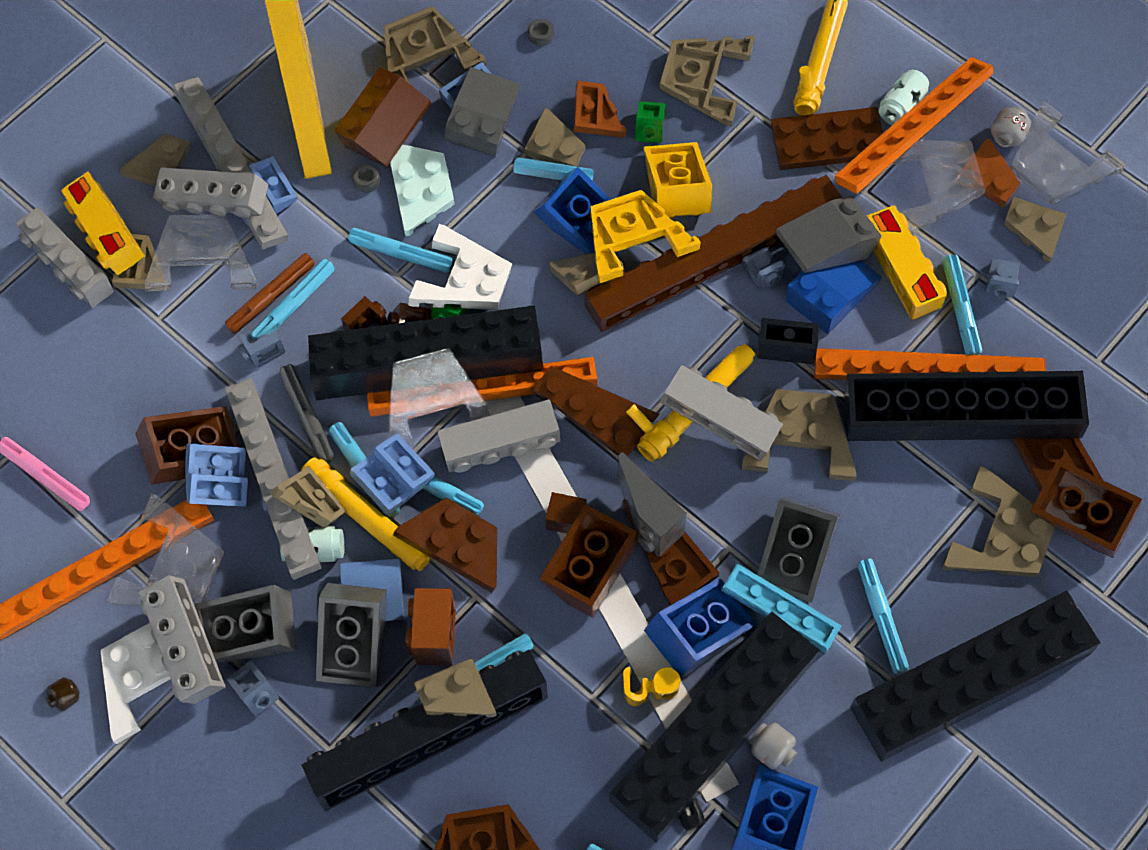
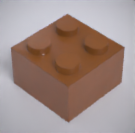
(432, 626)

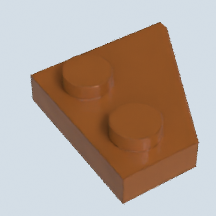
(595, 111)
(997, 176)

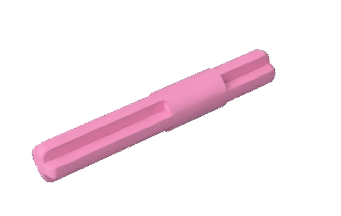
(44, 474)

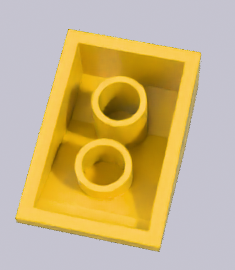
(679, 179)

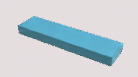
(766, 597)

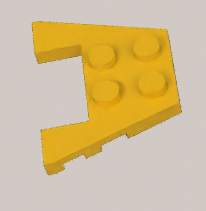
(630, 222)

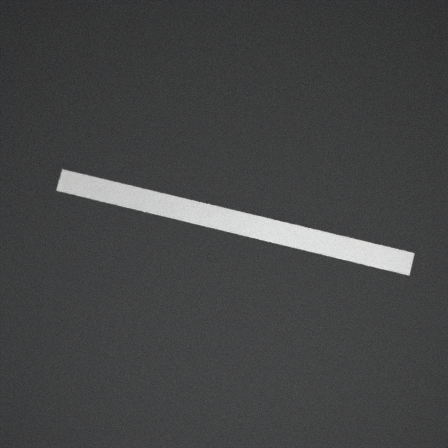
(619, 605)

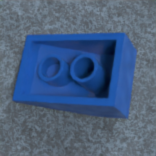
(568, 209)
(831, 293)
(698, 627)
(775, 812)

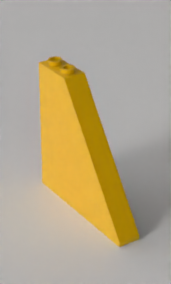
(299, 85)

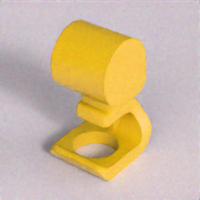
(663, 686)

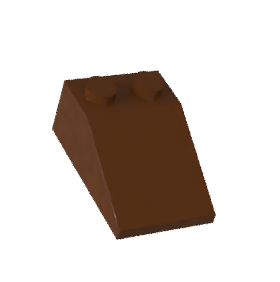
(165, 439)
(1086, 508)

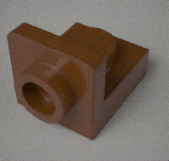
(363, 313)
(406, 313)

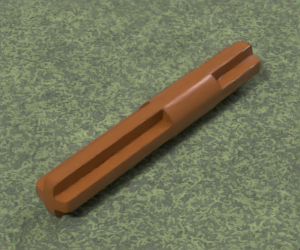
(269, 293)

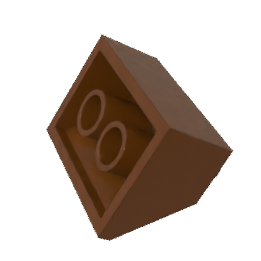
(382, 117)
(589, 560)

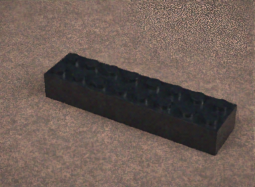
(482, 342)
(966, 406)
(974, 675)
(713, 726)
(416, 736)

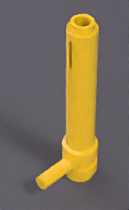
(812, 76)
(666, 432)
(367, 515)

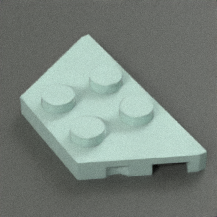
(421, 185)

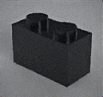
(788, 341)

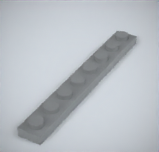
(226, 154)
(271, 472)

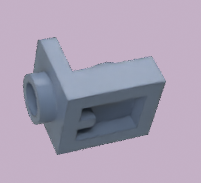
(763, 268)
(1002, 278)
(262, 350)
(253, 688)

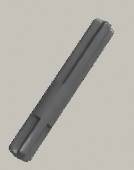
(306, 413)

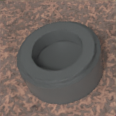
(541, 32)
(366, 178)

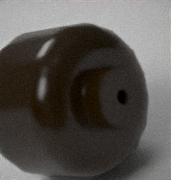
(62, 694)

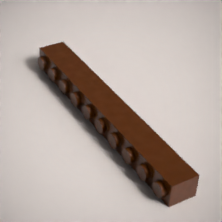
(719, 251)

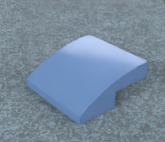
(279, 189)
(392, 474)
(215, 475)
(378, 574)

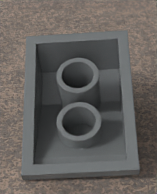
(481, 111)
(830, 235)
(653, 512)
(798, 547)
(249, 624)
(350, 634)

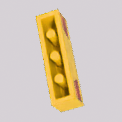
(102, 223)
(906, 265)

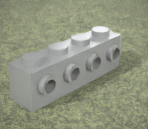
(210, 191)
(64, 257)
(721, 412)
(499, 436)
(181, 640)

